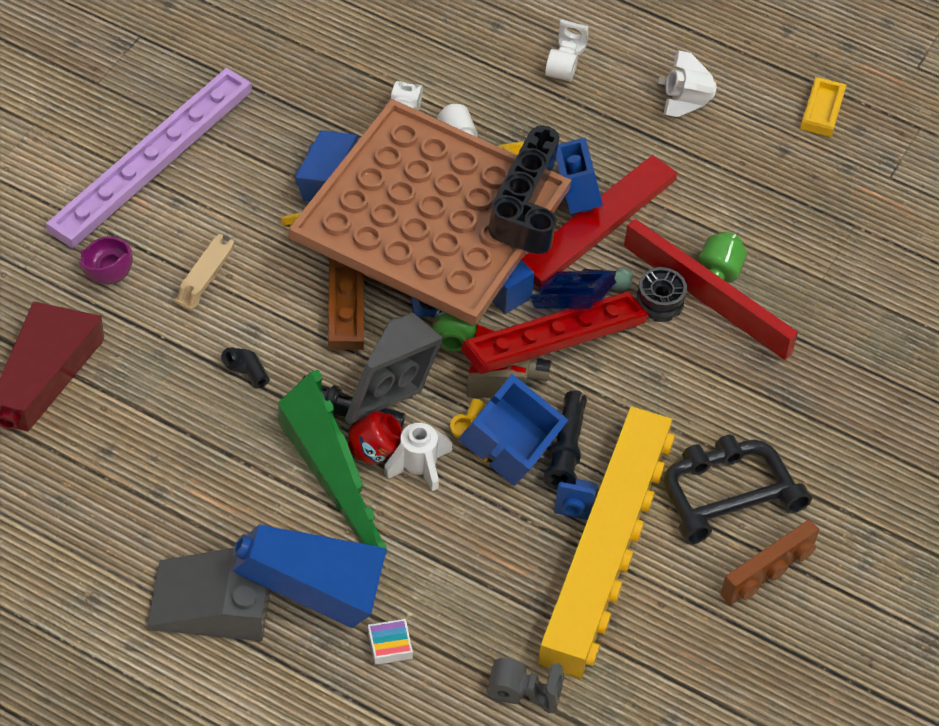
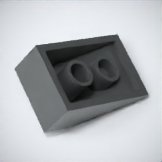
(395, 366)
(207, 599)

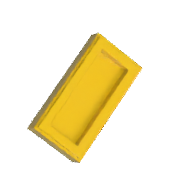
(823, 106)

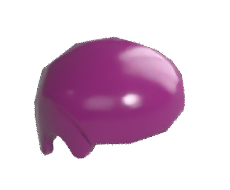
(106, 260)

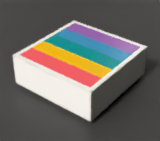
(390, 641)

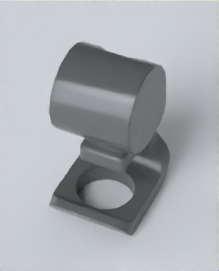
(511, 682)

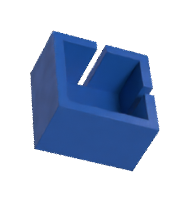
(513, 429)

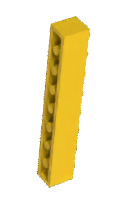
(605, 543)

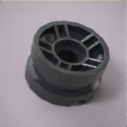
(667, 284)

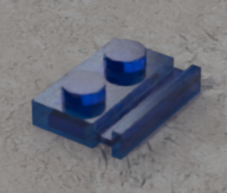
(573, 290)

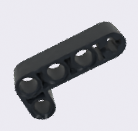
(514, 214)

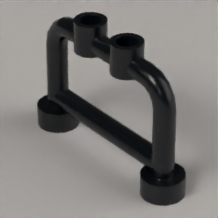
(695, 525)

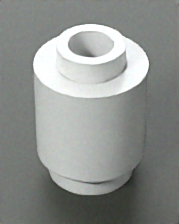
(459, 117)

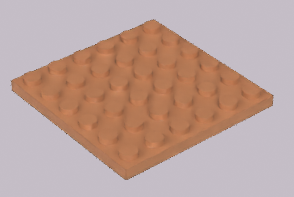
(418, 211)

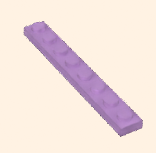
(148, 158)

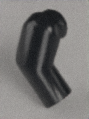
(245, 362)

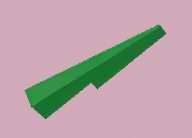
(316, 436)

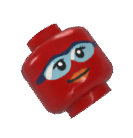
(374, 437)

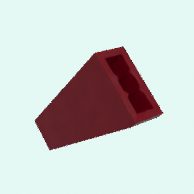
(44, 360)

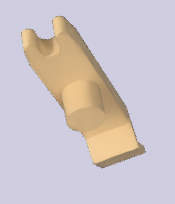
(203, 272)

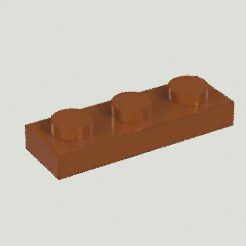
(345, 307)
(770, 563)

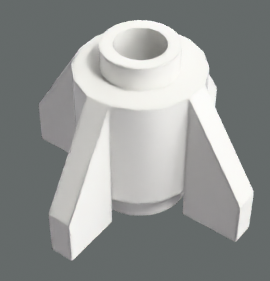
(689, 86)
(418, 453)

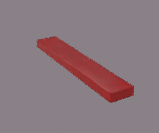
(591, 227)
(712, 290)
(553, 332)

